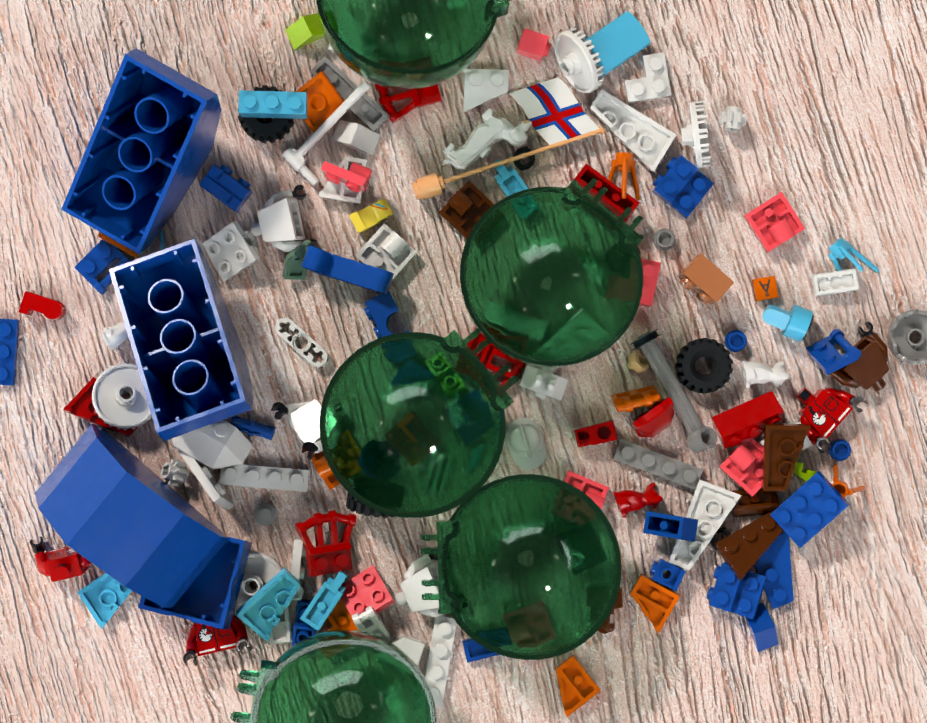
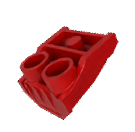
(654, 420)

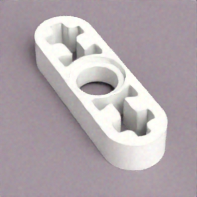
(285, 335)

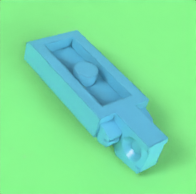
(509, 180)
(324, 601)

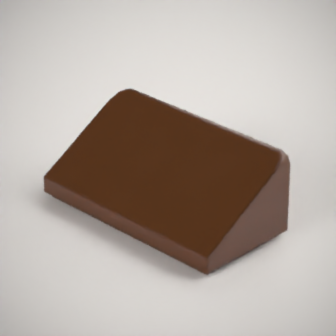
(759, 504)

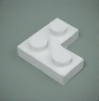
(654, 84)

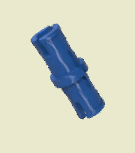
(253, 427)

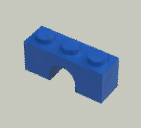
(380, 310)

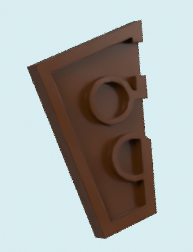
(781, 452)
(748, 544)

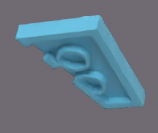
(104, 598)
(267, 605)

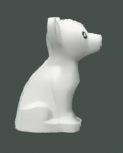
(115, 335)
(759, 373)

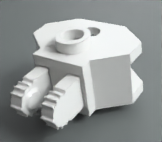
(543, 382)

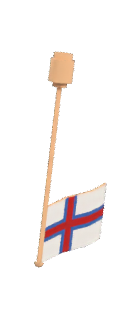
(553, 116)

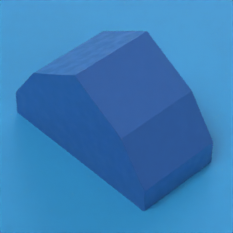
(143, 151)
(182, 340)
(127, 519)

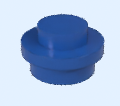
(735, 341)
(839, 450)

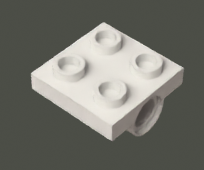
(231, 250)
(386, 251)

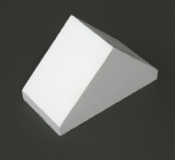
(356, 137)

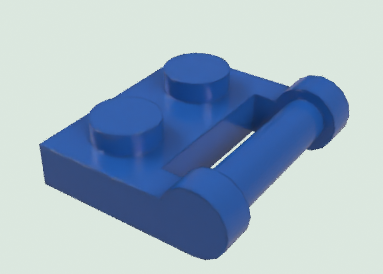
(97, 261)
(828, 357)

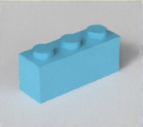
(273, 104)

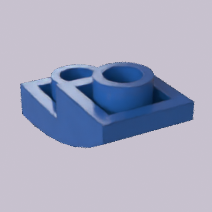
(301, 629)

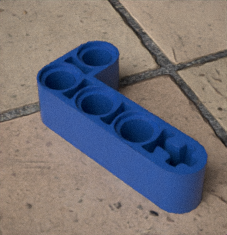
(347, 270)

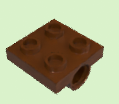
(465, 208)

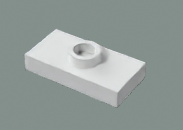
(835, 282)

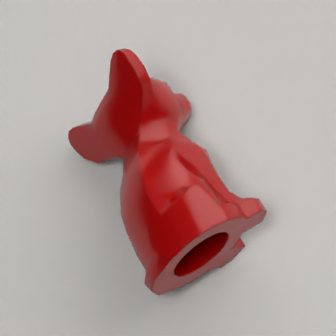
(632, 500)

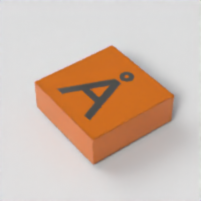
(765, 288)

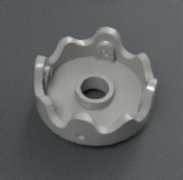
(899, 339)

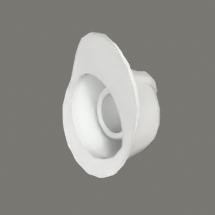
(526, 443)

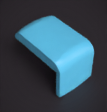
(619, 41)

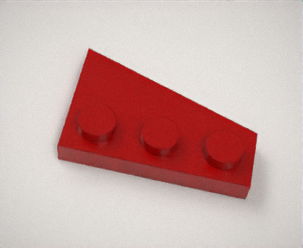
(83, 408)

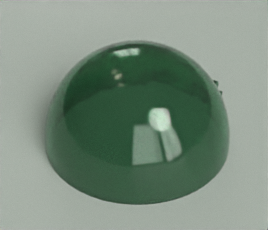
(409, 40)
(552, 275)
(414, 423)
(526, 567)
(338, 680)

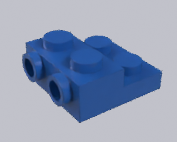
(682, 186)
(734, 595)

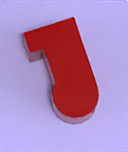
(50, 308)
(596, 434)

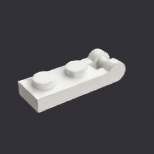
(370, 622)

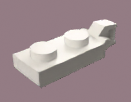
(296, 567)

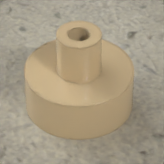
(638, 362)

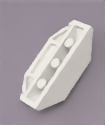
(215, 445)

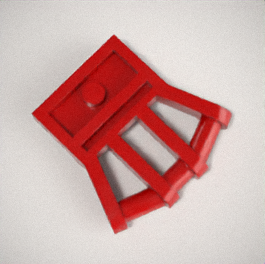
(420, 98)
(487, 354)
(332, 556)

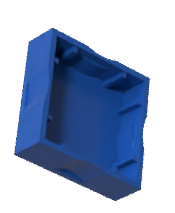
(214, 592)

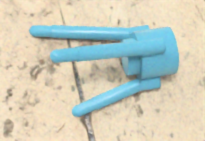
(842, 249)

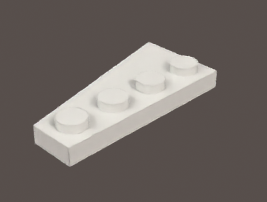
(636, 131)
(710, 507)

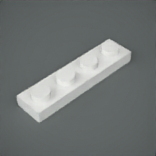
(265, 477)
(440, 656)

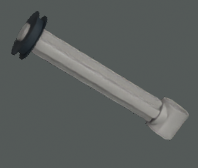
(699, 436)

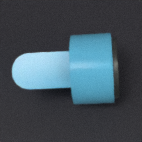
(794, 323)

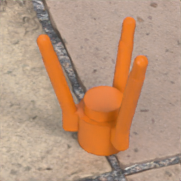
(624, 163)
(842, 486)

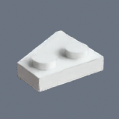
(483, 86)
(340, 192)

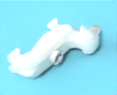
(483, 138)

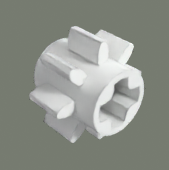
(733, 119)
(174, 472)

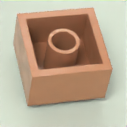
(705, 280)

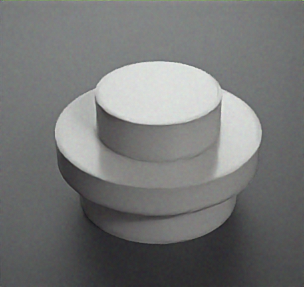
(664, 239)
(265, 514)

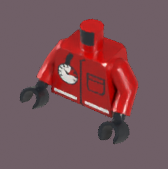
(825, 412)
(59, 563)
(208, 639)

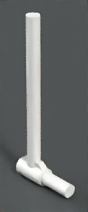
(296, 157)

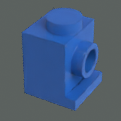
(676, 573)

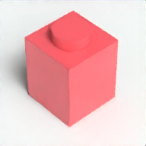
(533, 45)

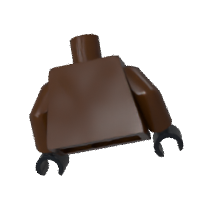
(871, 365)

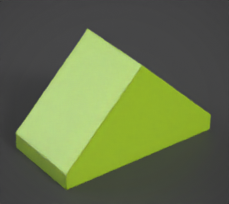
(305, 31)

